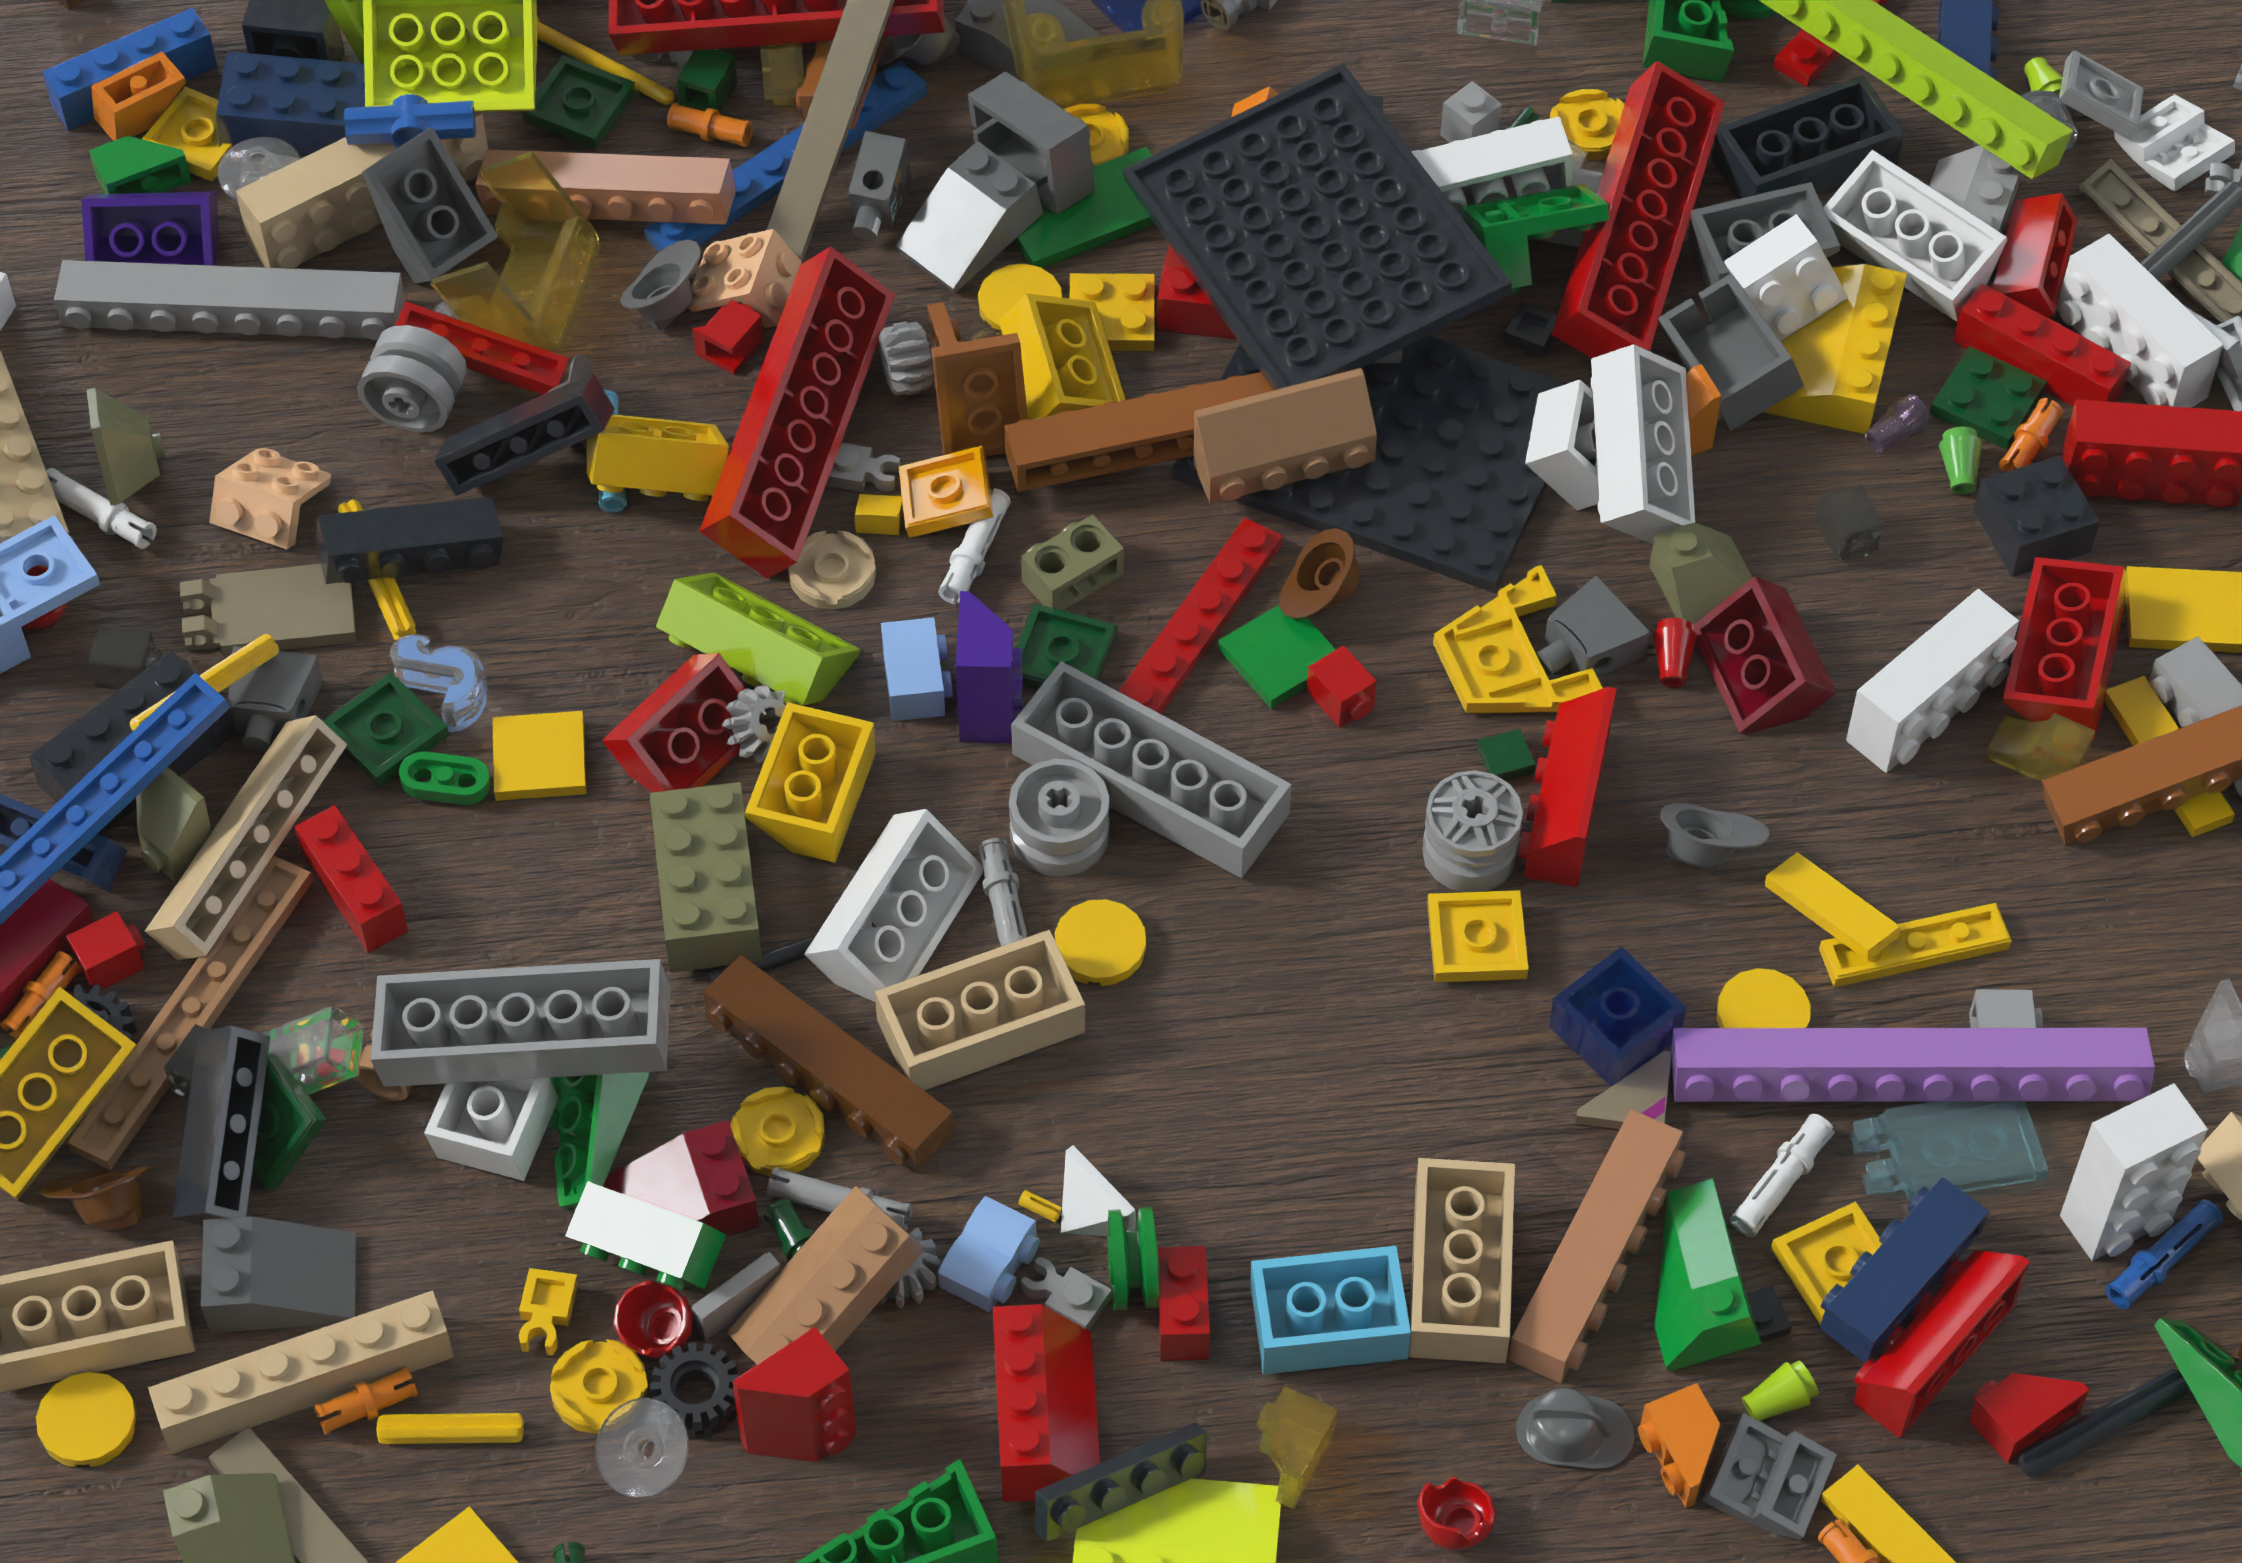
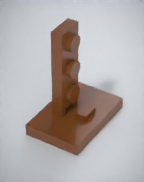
(975, 385)

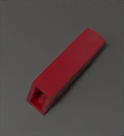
(34, 936)

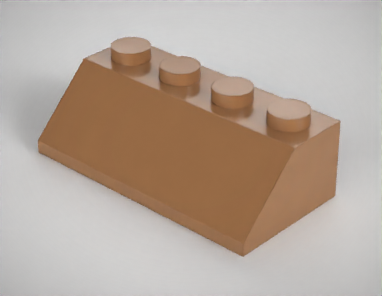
(1284, 436)
(829, 1280)

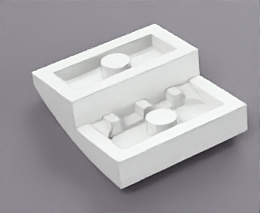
(2176, 143)

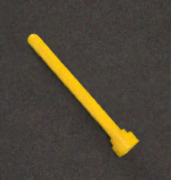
(591, 57)

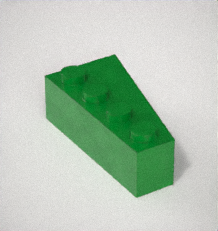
(1688, 38)
(930, 1526)

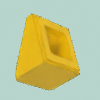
(878, 514)

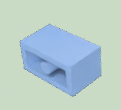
(914, 669)

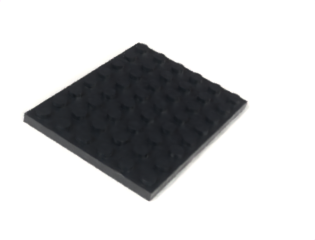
(1316, 232)
(1445, 470)

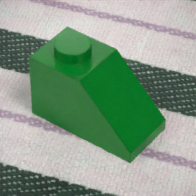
(139, 166)

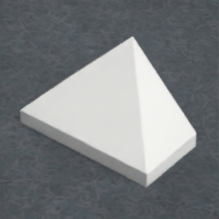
(1088, 1198)

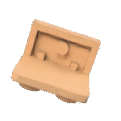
(748, 270)
(264, 496)

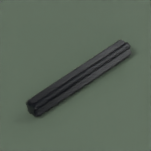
(2102, 1422)

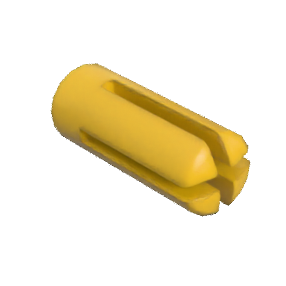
(1040, 1206)

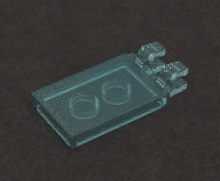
(1963, 1141)

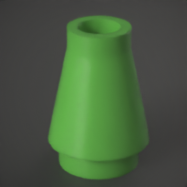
(1961, 458)

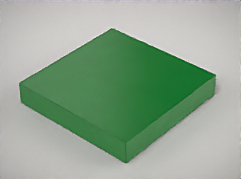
(1275, 654)

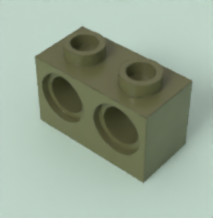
(1074, 569)

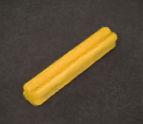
(450, 1428)

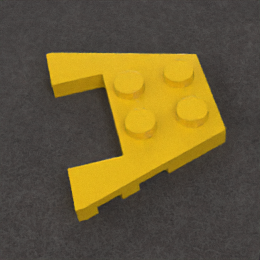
(1494, 660)

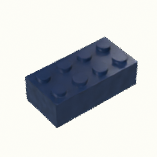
(287, 99)

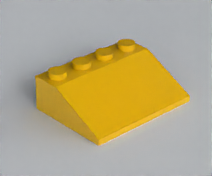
(1845, 351)

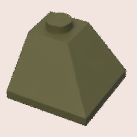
(123, 445)
(1696, 569)
(171, 824)
(229, 1519)

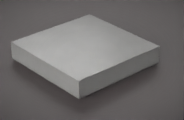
(2101, 94)

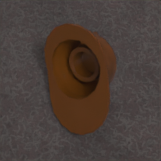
(1322, 575)
(102, 1197)

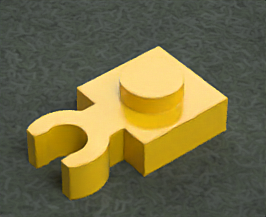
(546, 1303)

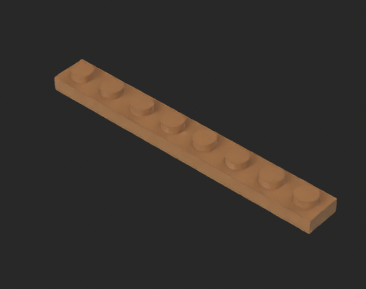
(198, 1001)

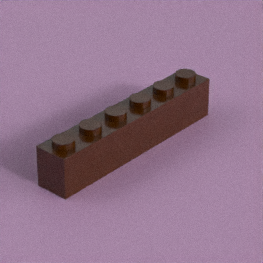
(828, 1064)

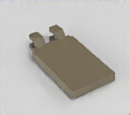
(281, 602)

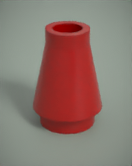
(1674, 648)

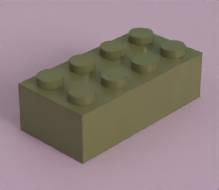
(705, 877)

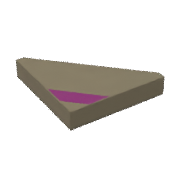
(1641, 1091)

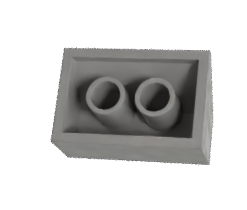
(1978, 184)

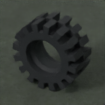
(692, 1365)

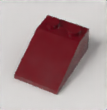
(696, 1178)

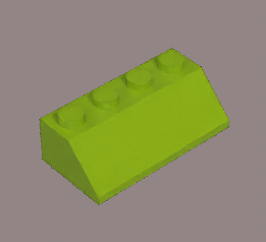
(755, 637)

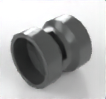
(1225, 13)

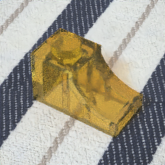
(782, 72)
(2041, 747)
(1295, 1438)

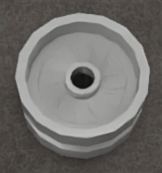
(412, 379)
(1059, 817)

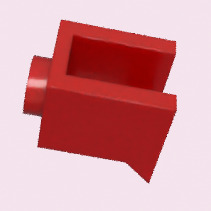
(730, 337)

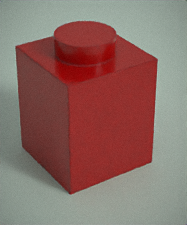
(1341, 686)
(107, 950)

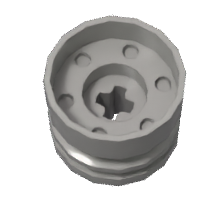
(1472, 831)

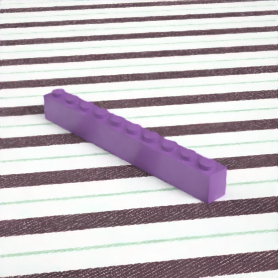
(1910, 1064)

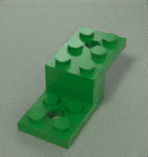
(1507, 222)

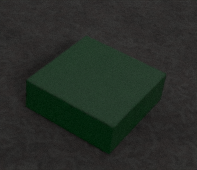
(1506, 755)

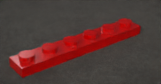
(1202, 615)

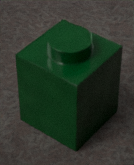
(707, 79)

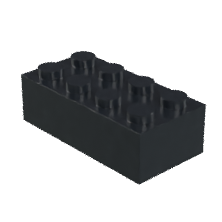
(1807, 140)
(87, 741)

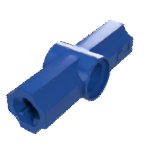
(408, 118)

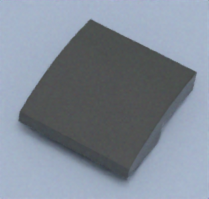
(1769, 1477)

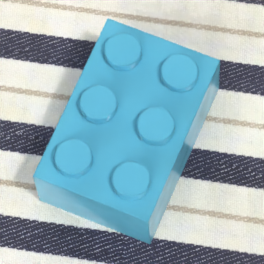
(1330, 1310)

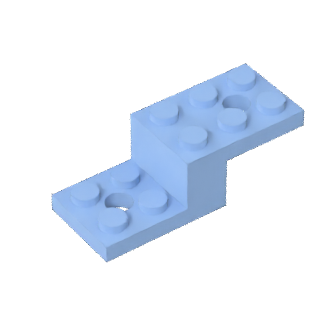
(29, 597)

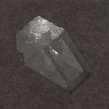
(2217, 1042)

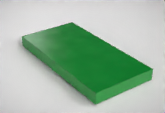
(1092, 221)

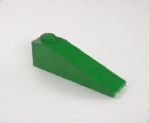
(591, 1126)
(1700, 1287)
(2210, 1379)

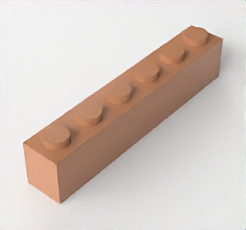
(633, 185)
(1595, 1247)

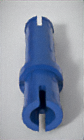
(2150, 1266)

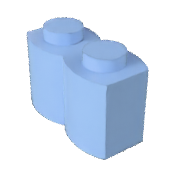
(988, 1254)

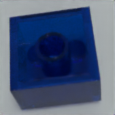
(1616, 1016)

